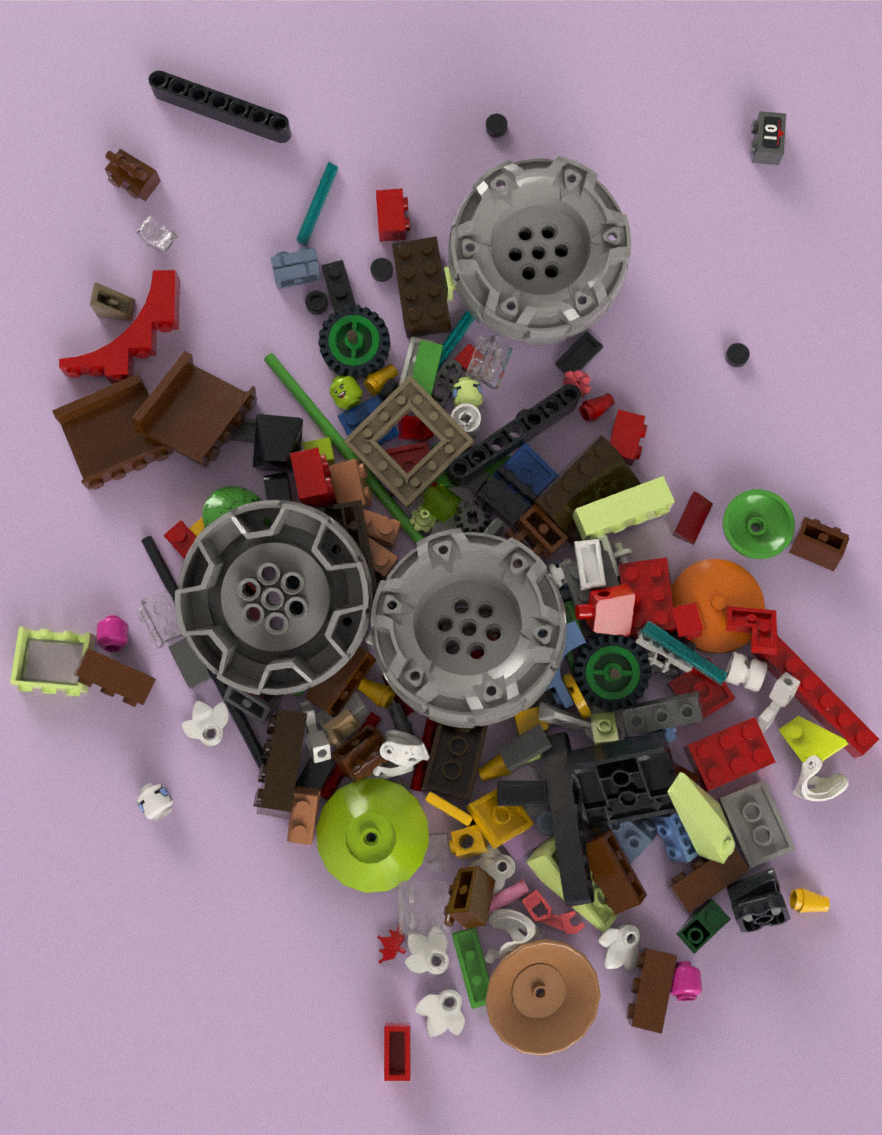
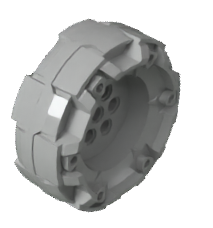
(539, 198)
(479, 573)
(215, 606)

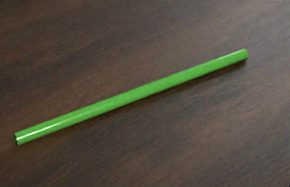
(337, 440)

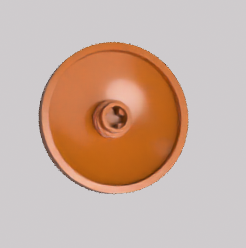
(716, 586)

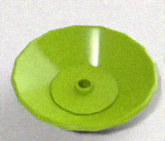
(374, 808)

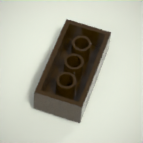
(421, 287)
(454, 761)
(281, 764)

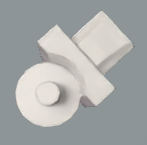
(621, 553)

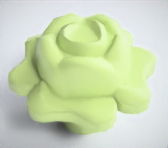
(422, 519)

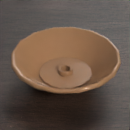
(546, 1020)

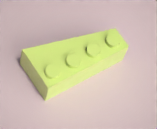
(624, 509)

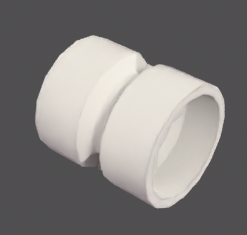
(468, 418)
(747, 672)

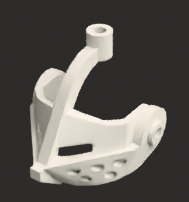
(402, 750)
(824, 787)
(511, 922)

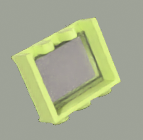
(49, 661)

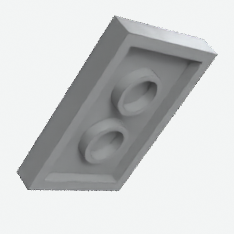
(756, 824)

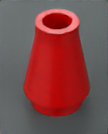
(594, 408)

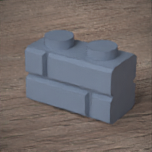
(295, 267)

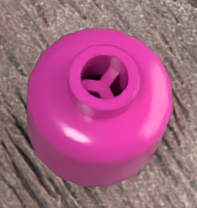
(112, 634)
(686, 982)

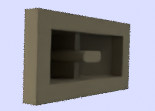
(110, 303)

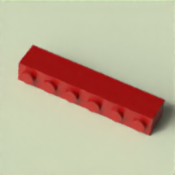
(820, 700)

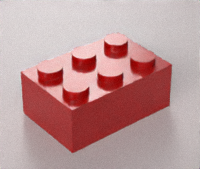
(313, 478)
(653, 594)
(729, 754)

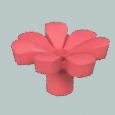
(579, 379)

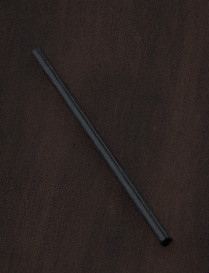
(237, 715)

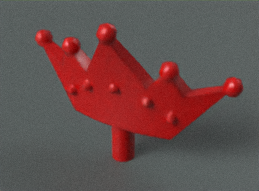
(392, 945)

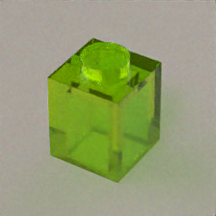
(441, 502)

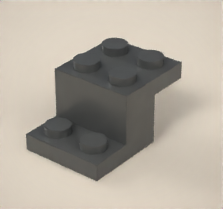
(577, 596)

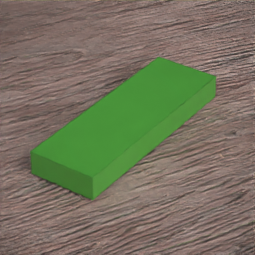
(427, 365)
(472, 965)

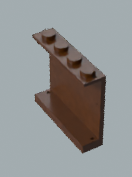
(193, 411)
(104, 433)

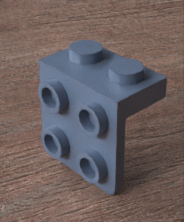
(632, 836)

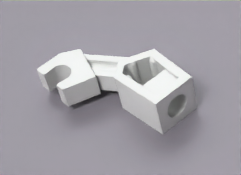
(781, 695)
(316, 740)

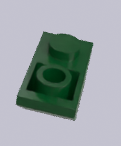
(702, 925)

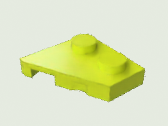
(810, 739)

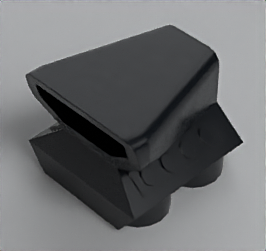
(275, 441)
(758, 901)

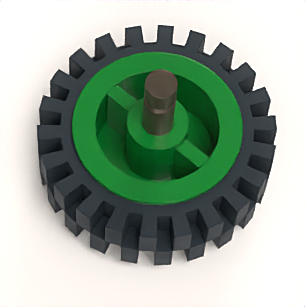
(354, 341)
(612, 672)

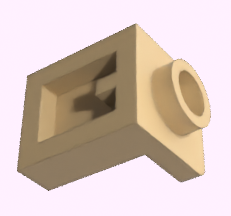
(341, 727)

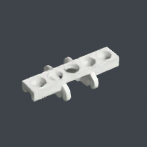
(653, 651)

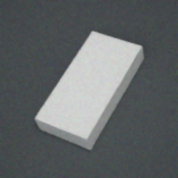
(590, 564)

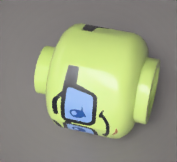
(467, 392)

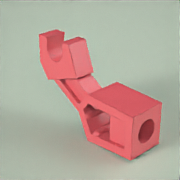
(560, 922)

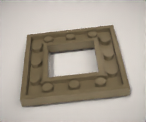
(365, 440)

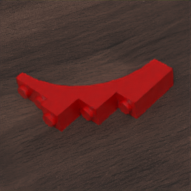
(139, 339)

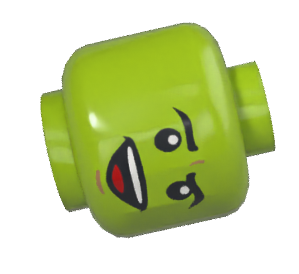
(345, 392)

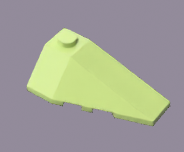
(702, 819)
(546, 867)

